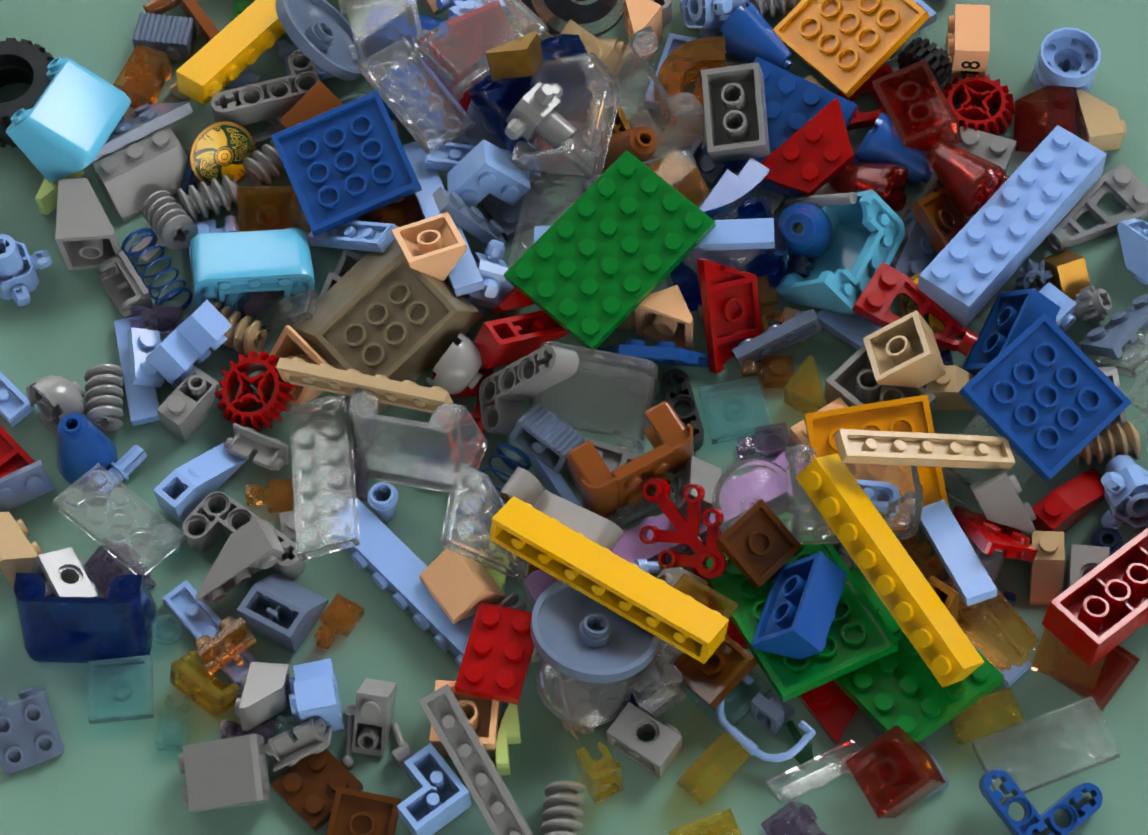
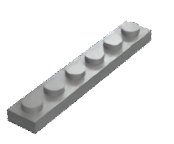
(473, 763)

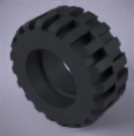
(21, 64)

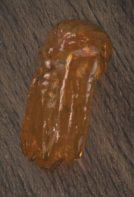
(996, 630)

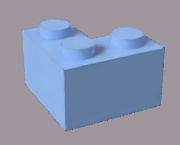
(488, 171)
(190, 343)
(316, 693)
(439, 793)

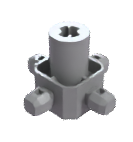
(538, 115)

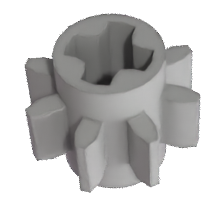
(1092, 304)

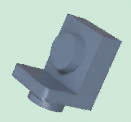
(710, 172)
(771, 712)

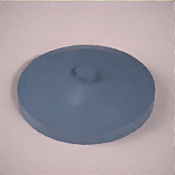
(320, 34)
(588, 638)

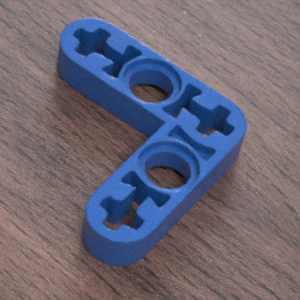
(1032, 820)

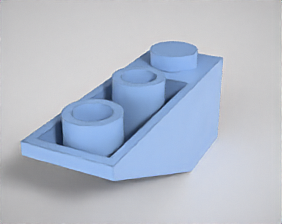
(195, 480)

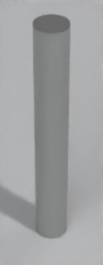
(824, 200)

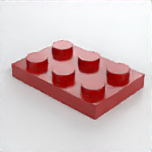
(497, 654)

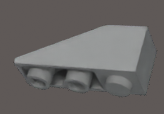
(244, 554)

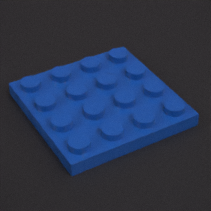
(789, 106)
(346, 163)
(1045, 397)

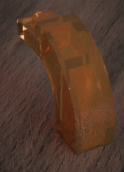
(686, 61)

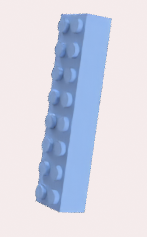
(1012, 224)

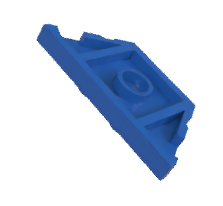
(663, 354)

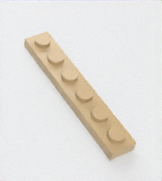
(343, 382)
(924, 449)

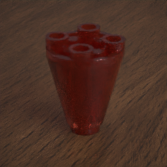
(965, 176)
(883, 178)

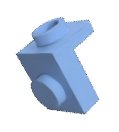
(1065, 316)

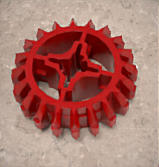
(977, 99)
(236, 404)

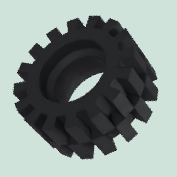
(922, 49)

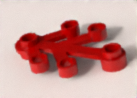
(687, 530)

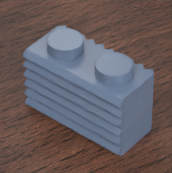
(166, 34)
(546, 437)

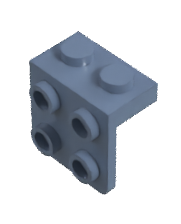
(27, 731)

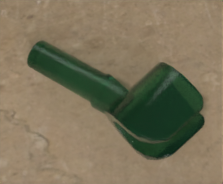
(804, 755)

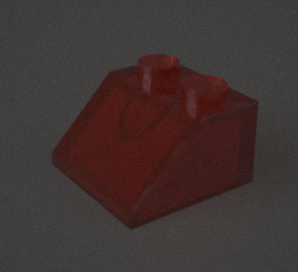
(1040, 113)
(894, 773)

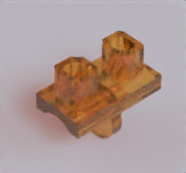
(225, 646)

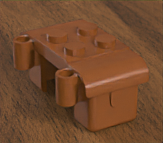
(608, 491)

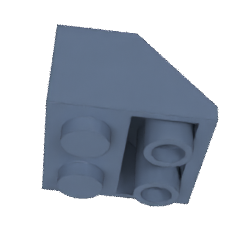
(281, 610)

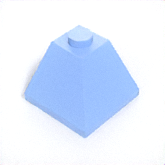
(1134, 244)

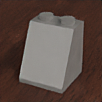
(82, 226)
(225, 773)

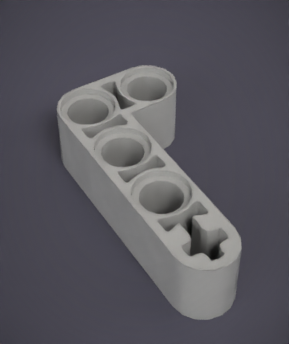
(266, 98)
(506, 389)
(226, 523)
(593, 526)

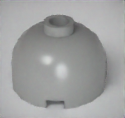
(458, 367)
(55, 399)

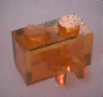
(144, 75)

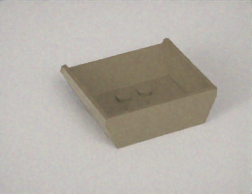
(387, 319)

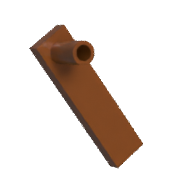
(191, 9)

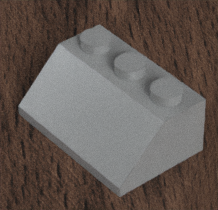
(140, 170)

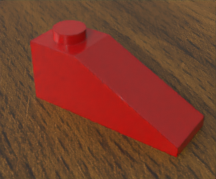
(515, 337)
(1069, 502)

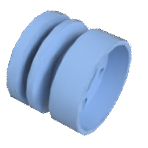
(1067, 59)

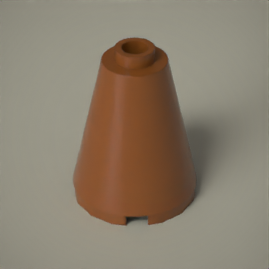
(638, 141)

